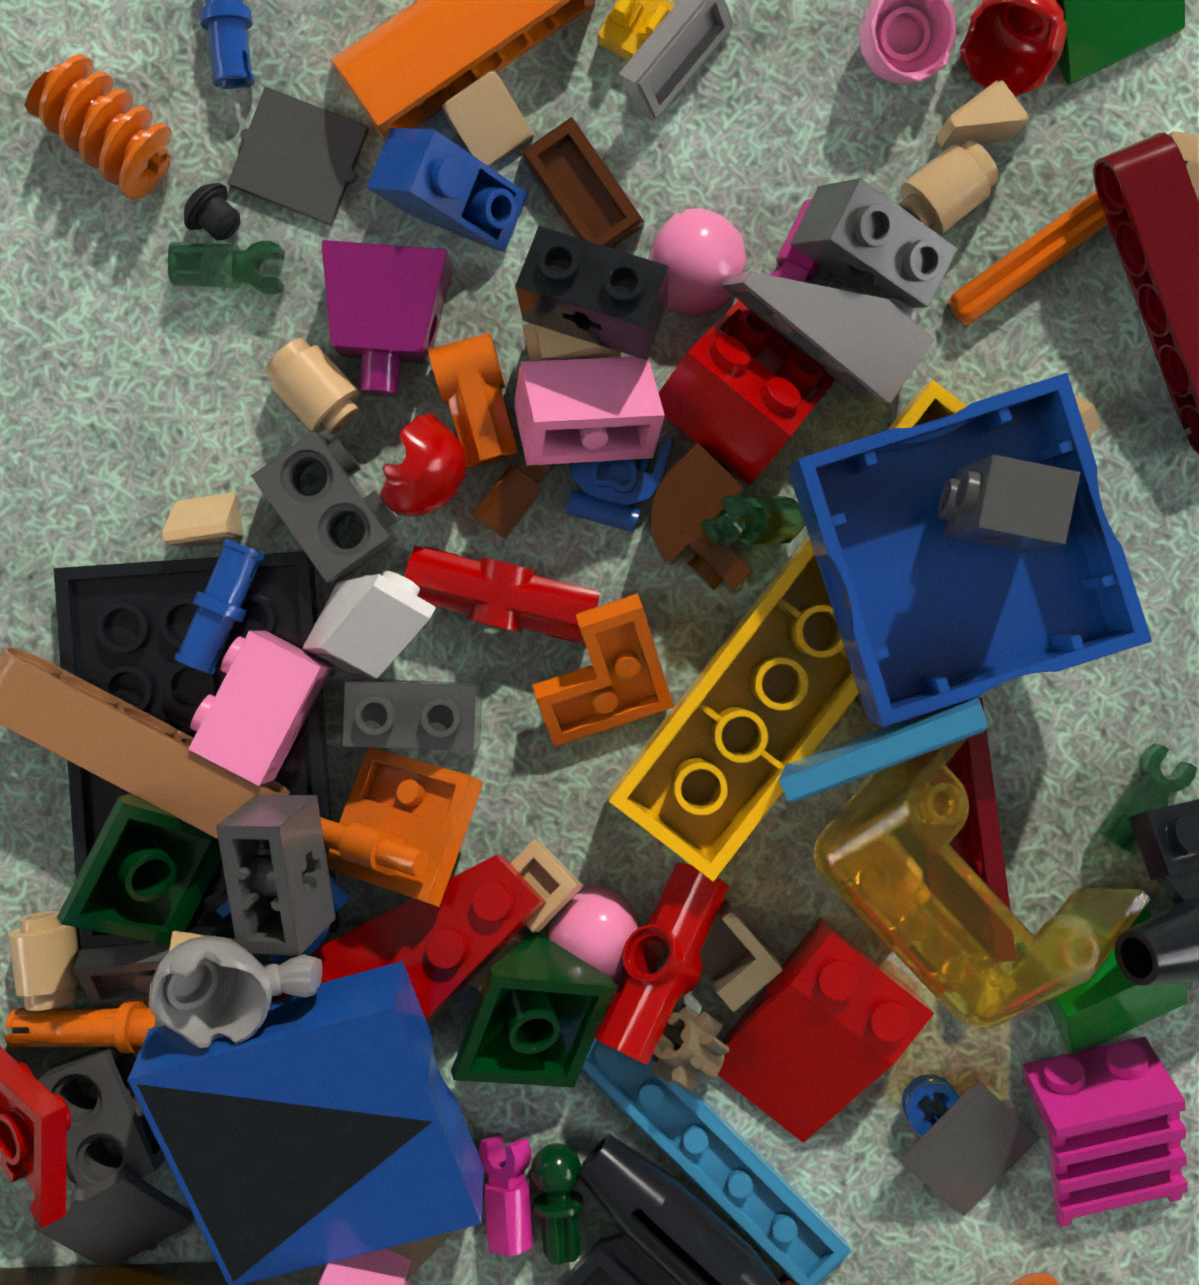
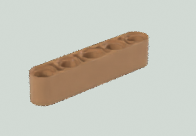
(118, 742)

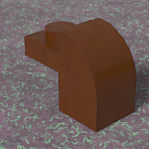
(681, 504)

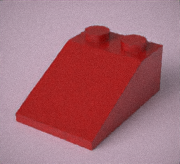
(820, 1032)

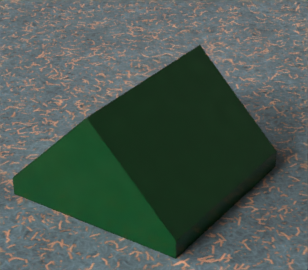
(142, 874)
(534, 1018)

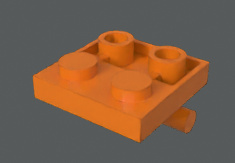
(402, 825)

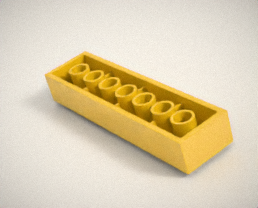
(751, 708)

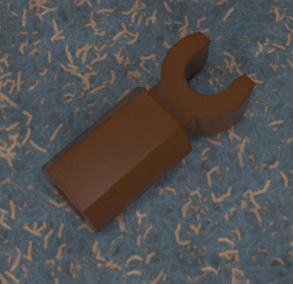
(512, 497)

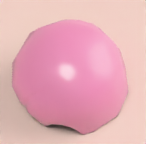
(907, 38)
(700, 255)
(595, 928)

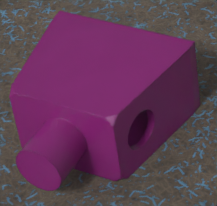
(384, 306)

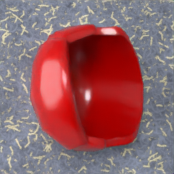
(1031, 38)
(430, 472)

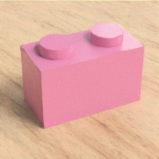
(587, 410)
(258, 706)

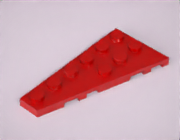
(439, 944)

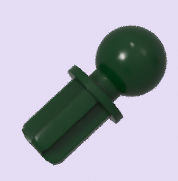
(555, 1175)

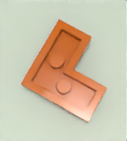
(619, 684)

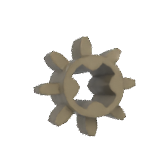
(689, 1049)

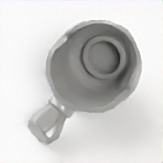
(221, 990)

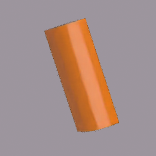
(440, 48)

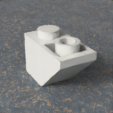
(368, 623)

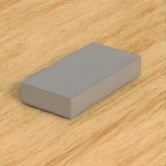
(674, 53)

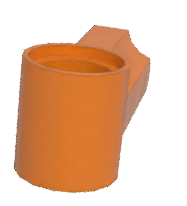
(472, 386)

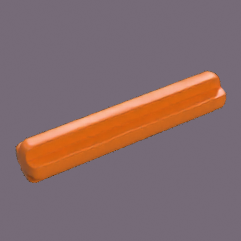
(1028, 260)

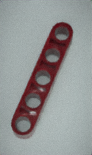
(1157, 238)

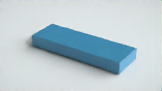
(882, 749)

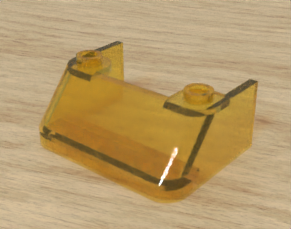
(939, 917)

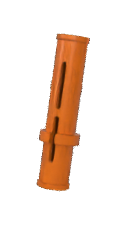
(100, 1027)

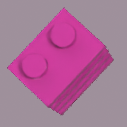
(1109, 1127)

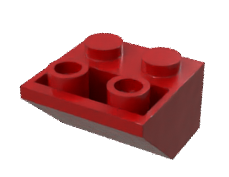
(743, 391)

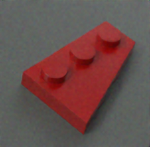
(34, 1138)

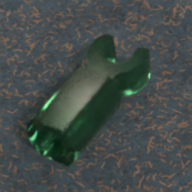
(223, 265)
(755, 521)
(1145, 794)

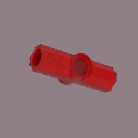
(500, 593)
(648, 996)

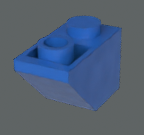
(446, 186)

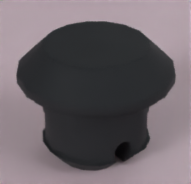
(211, 211)

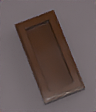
(581, 186)

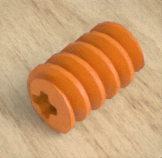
(102, 125)

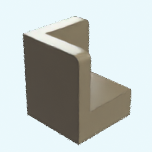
(736, 958)

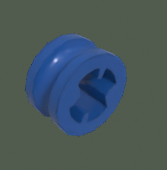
(919, 1088)

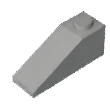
(856, 337)

